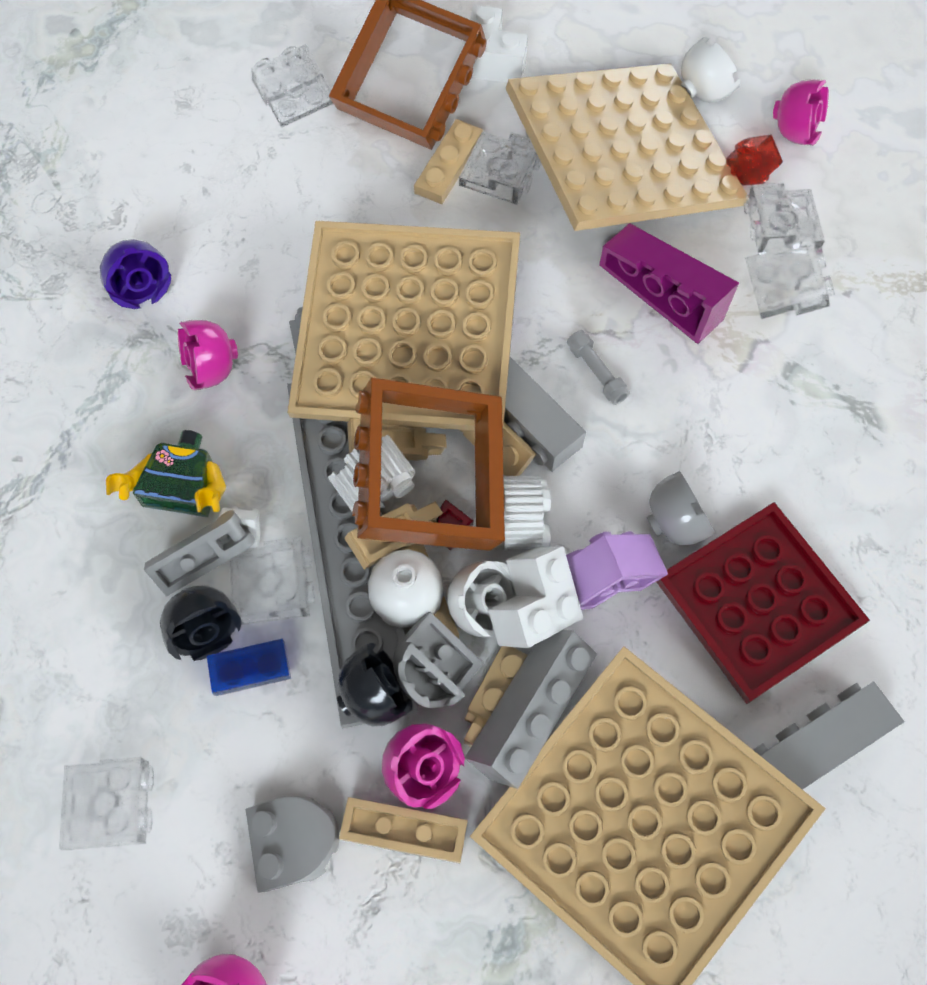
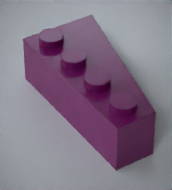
(669, 281)

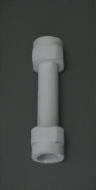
(581, 346)

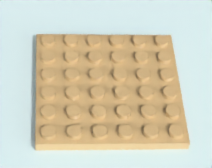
(624, 145)
(404, 310)
(647, 826)

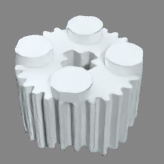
(395, 475)
(523, 513)

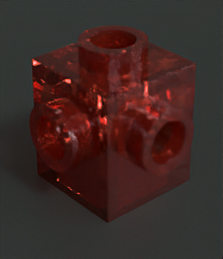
(754, 160)

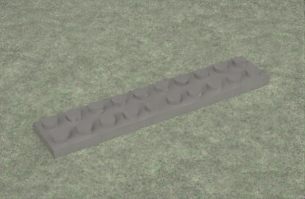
(341, 578)

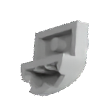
(433, 664)
(290, 841)

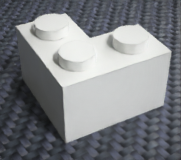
(504, 50)
(543, 598)

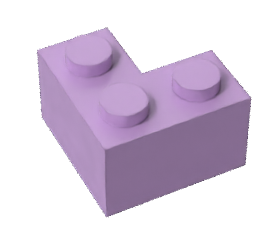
(614, 566)

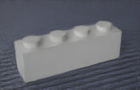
(540, 420)
(531, 708)
(832, 735)

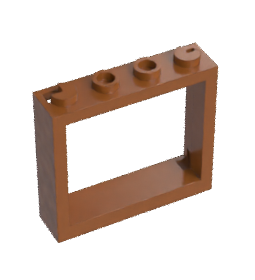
(367, 47)
(488, 466)

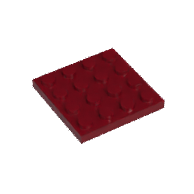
(761, 602)

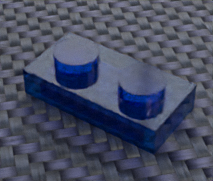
(248, 667)

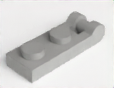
(199, 554)

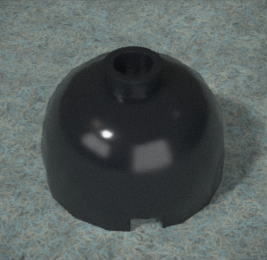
(198, 622)
(371, 688)

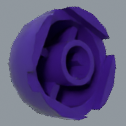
(134, 273)

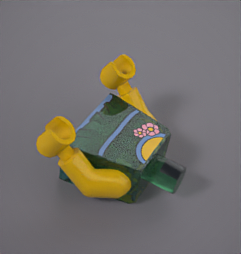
(173, 478)

